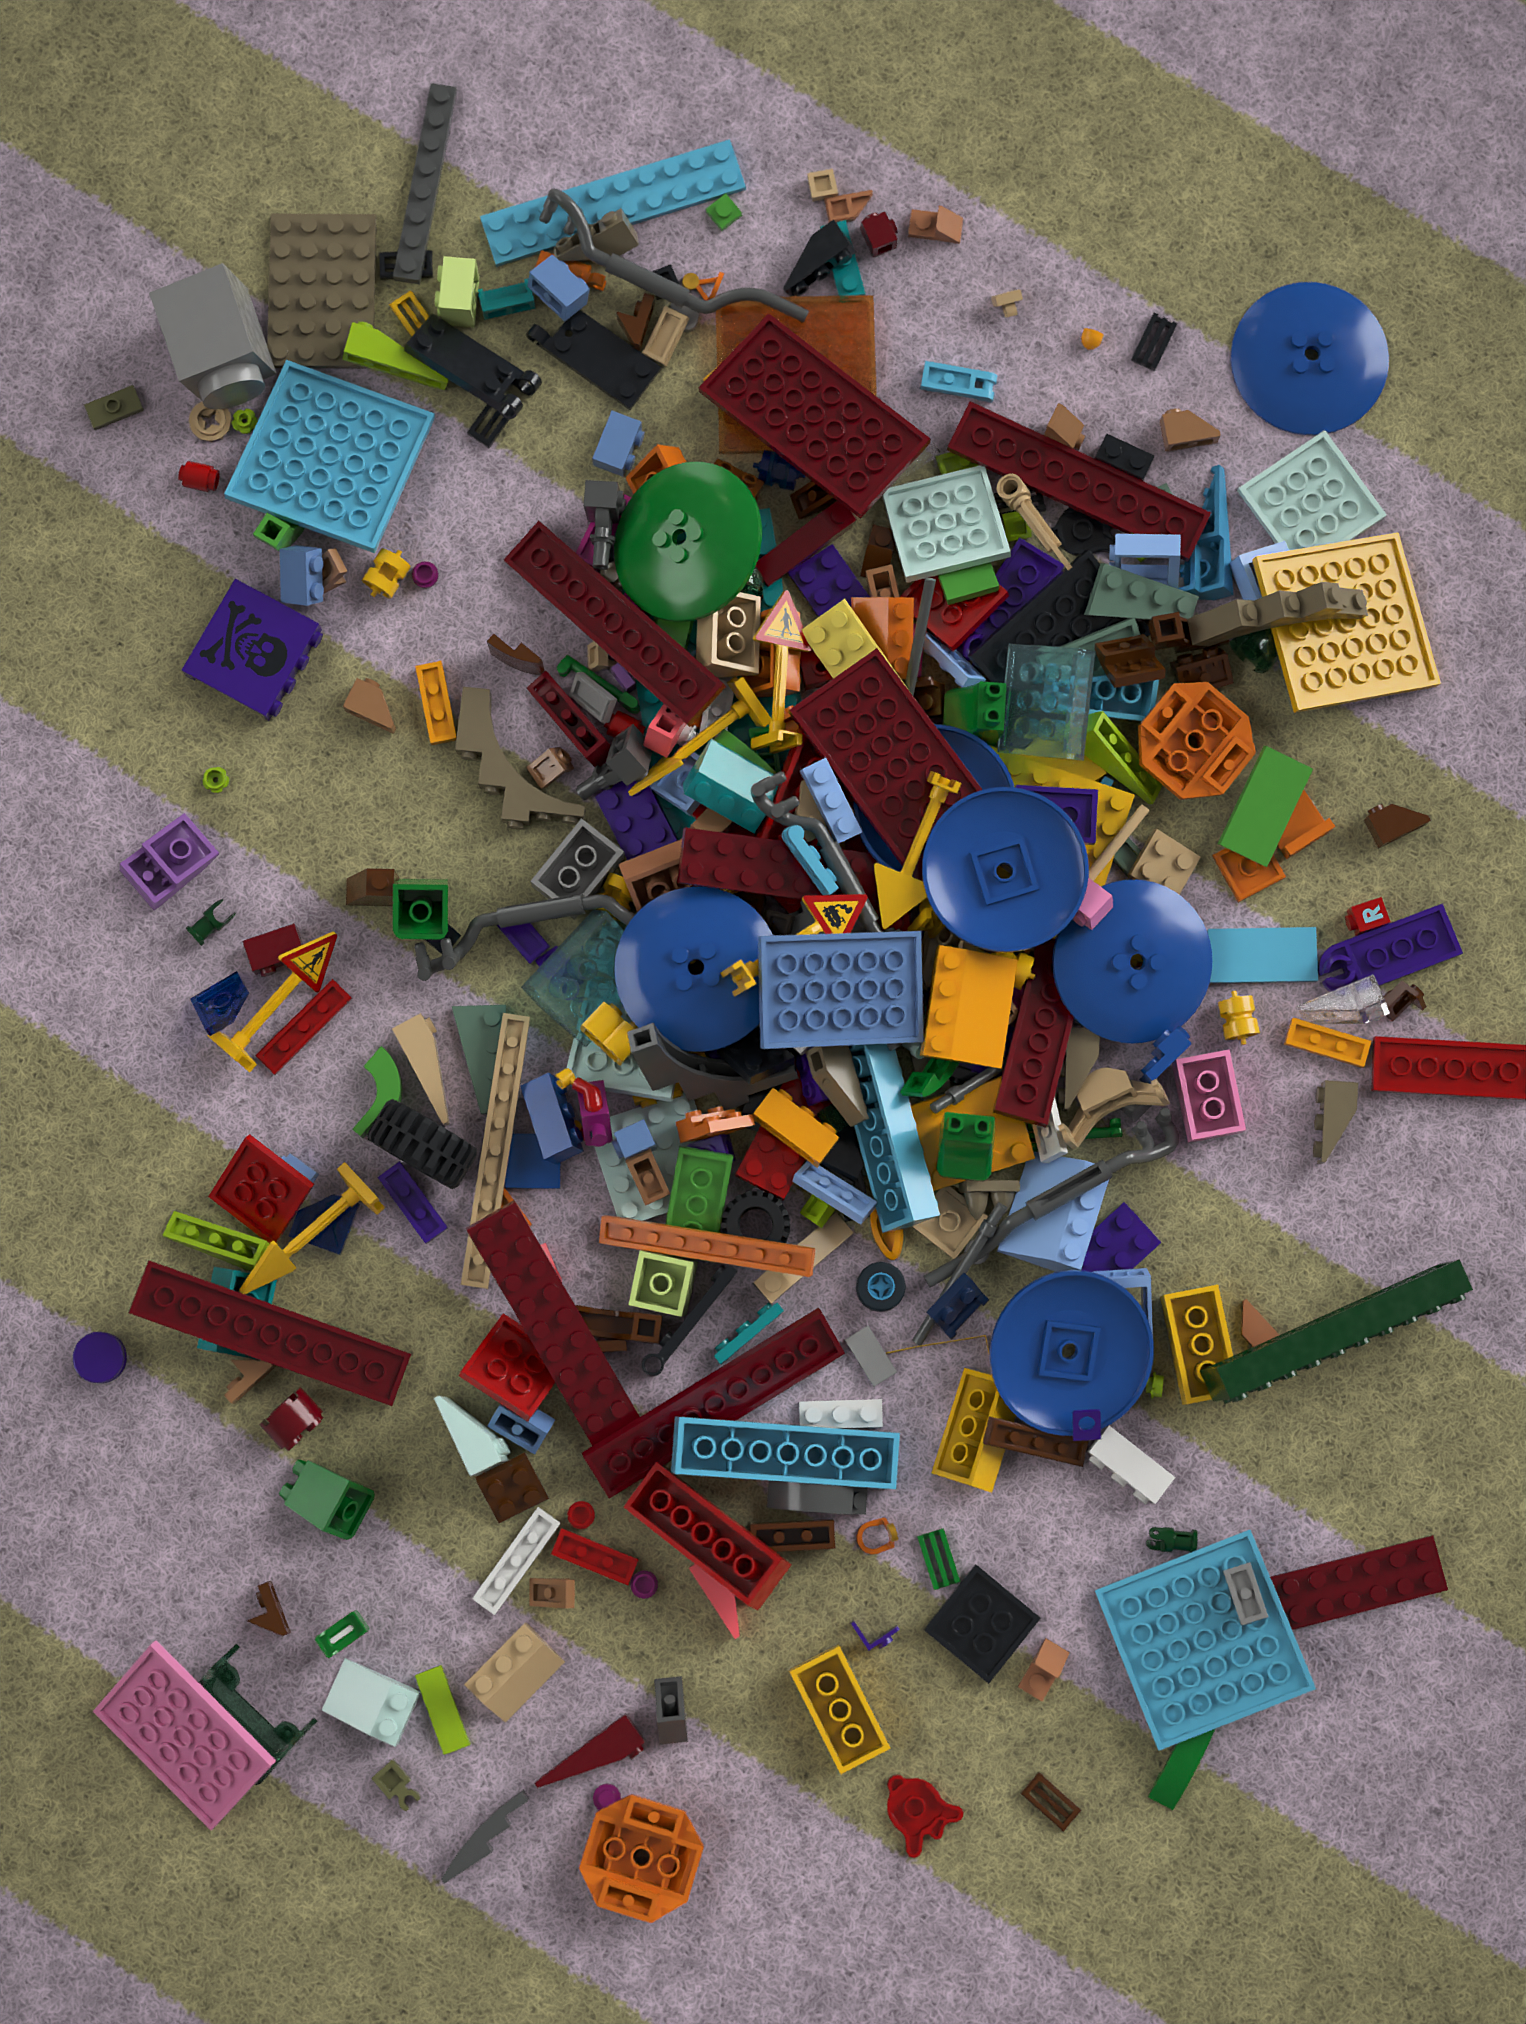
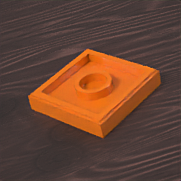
(1245, 875)

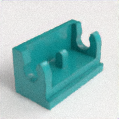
(506, 300)

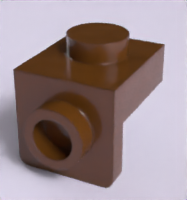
(1401, 997)

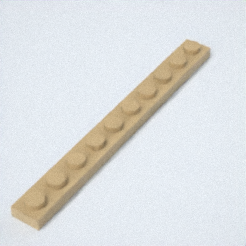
(497, 1137)

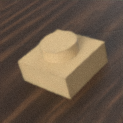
(822, 184)

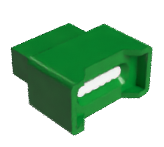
(342, 1634)

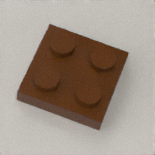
(511, 1487)

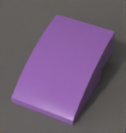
(168, 861)

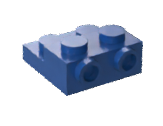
(1167, 1050)

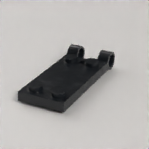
(599, 357)
(471, 365)
(672, 1341)

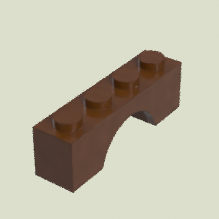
(622, 1325)

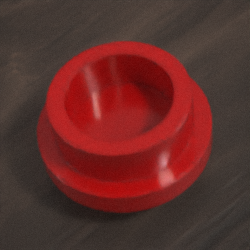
(581, 1514)

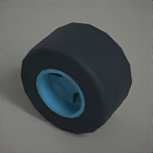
(879, 1278)

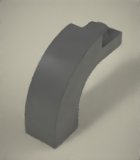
(817, 1497)

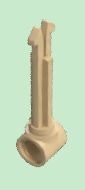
(1023, 504)

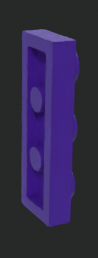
(412, 1202)

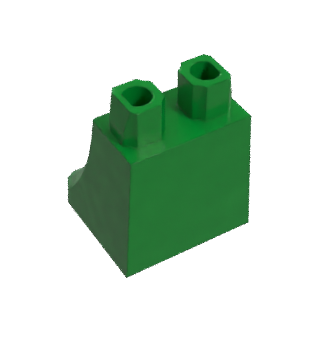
(977, 710)
(420, 908)
(966, 1146)
(327, 1499)

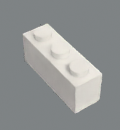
(1130, 1466)

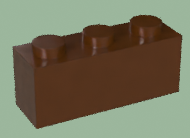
(796, 1534)

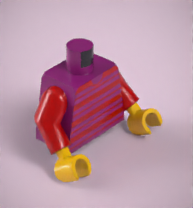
(593, 1108)

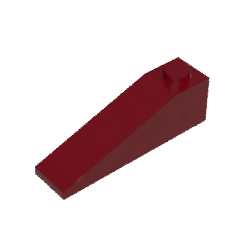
(805, 542)
(570, 719)
(607, 1747)

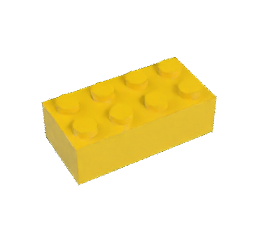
(1196, 1337)
(839, 1709)

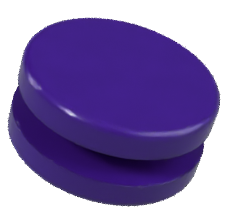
(99, 1357)

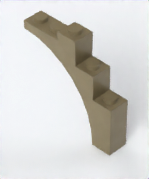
(1277, 609)
(496, 774)

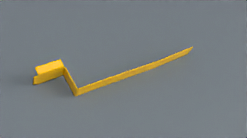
(943, 1342)

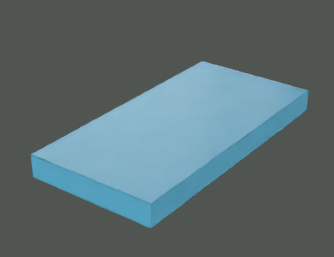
(1264, 955)

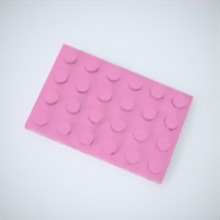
(183, 1735)

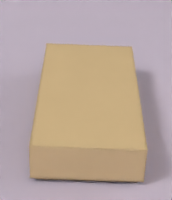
(665, 335)

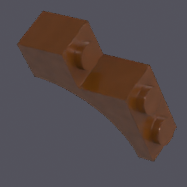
(1173, 631)

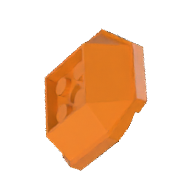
(1221, 735)
(637, 1888)

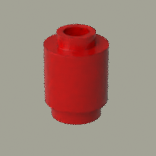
(199, 476)
(620, 722)

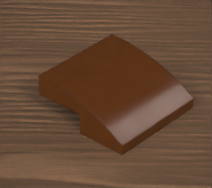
(521, 658)
(1129, 660)

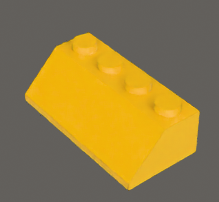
(961, 1450)

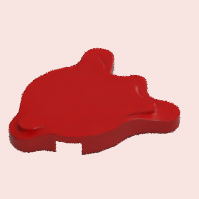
(918, 1811)

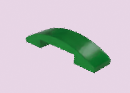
(930, 1079)
(1179, 1770)

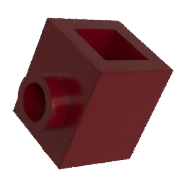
(879, 233)

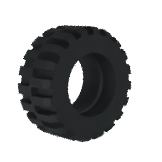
(422, 1143)

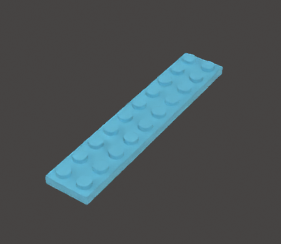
(639, 192)

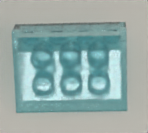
(1047, 701)
(579, 974)

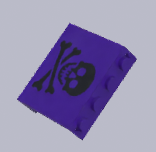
(253, 649)

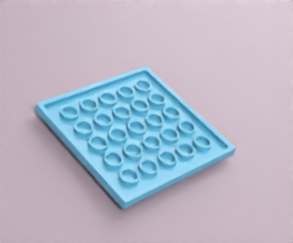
(330, 456)
(1188, 1646)

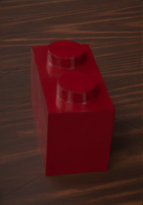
(267, 947)

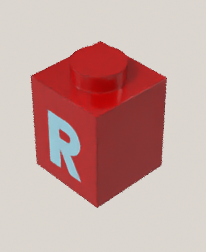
(1367, 916)

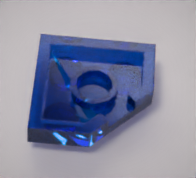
(220, 1003)
(335, 1234)

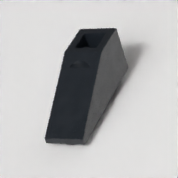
(822, 253)

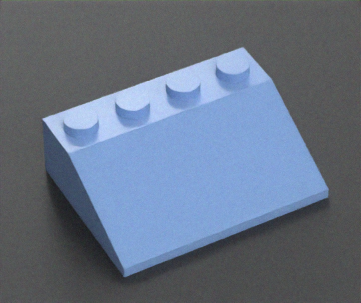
(1062, 1236)

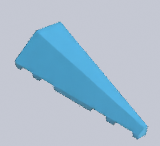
(1208, 568)

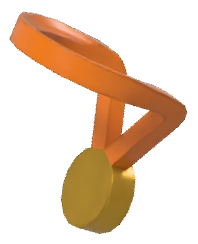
(692, 282)
(892, 1533)

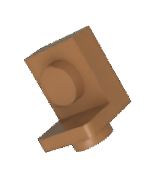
(550, 766)

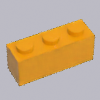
(795, 1126)

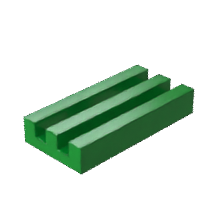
(945, 1581)

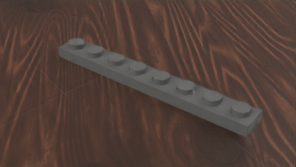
(425, 184)

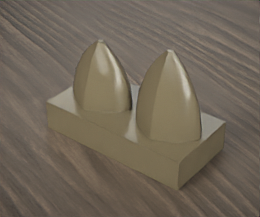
(977, 1194)

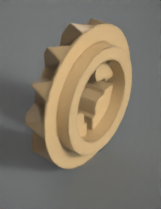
(214, 432)

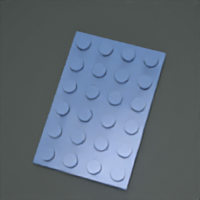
(840, 989)

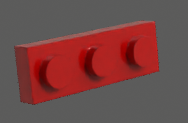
(594, 1556)

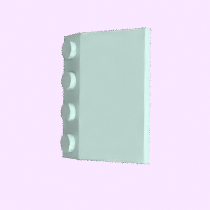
(475, 1442)

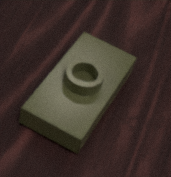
(113, 407)

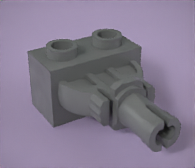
(603, 506)
(625, 761)

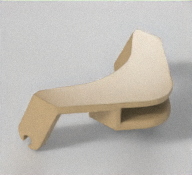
(1104, 1093)

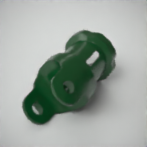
(207, 924)
(1172, 1540)

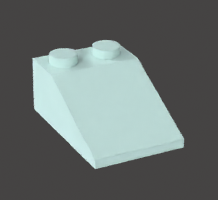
(371, 1702)

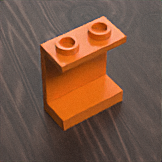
(1304, 827)

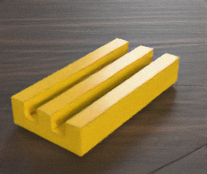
(402, 301)

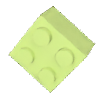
(458, 291)
(663, 1283)

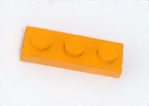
(436, 702)
(1327, 1042)

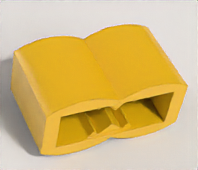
(609, 1031)

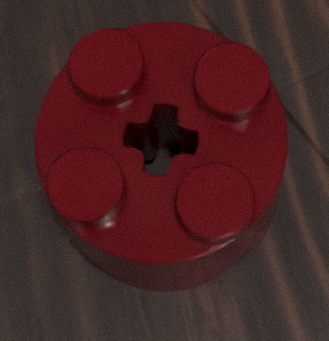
(292, 1419)

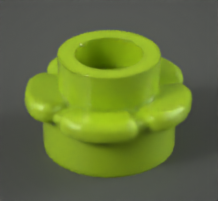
(247, 427)
(210, 774)
(1155, 1385)

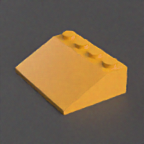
(968, 1007)
(1011, 1135)

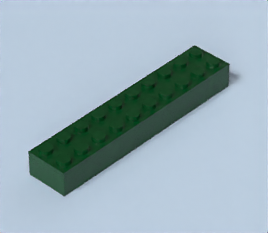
(1337, 1330)

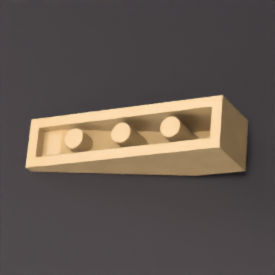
(421, 1050)
(825, 1240)

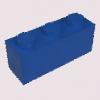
(552, 1119)

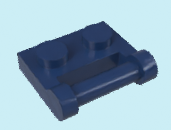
(957, 1305)

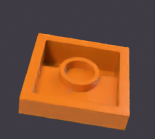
(717, 1121)

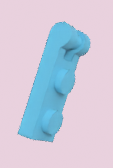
(958, 381)
(809, 860)

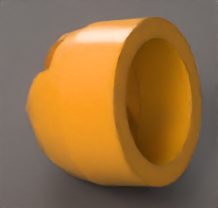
(1091, 338)

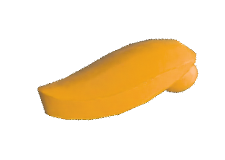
(889, 1242)

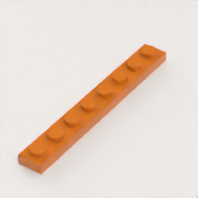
(707, 1245)

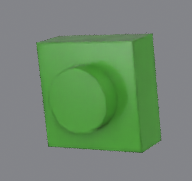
(723, 212)

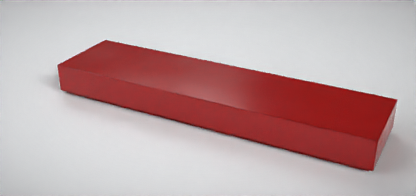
(303, 1027)

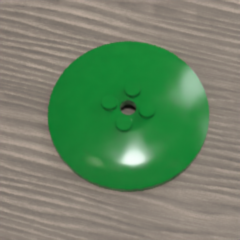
(719, 546)

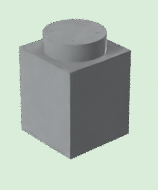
(214, 337)

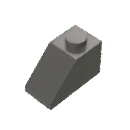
(670, 1710)

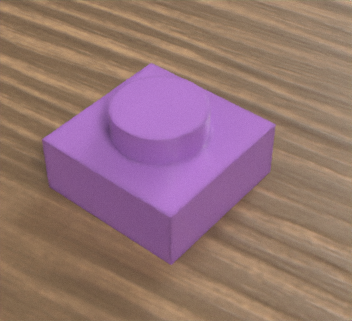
(623, 677)

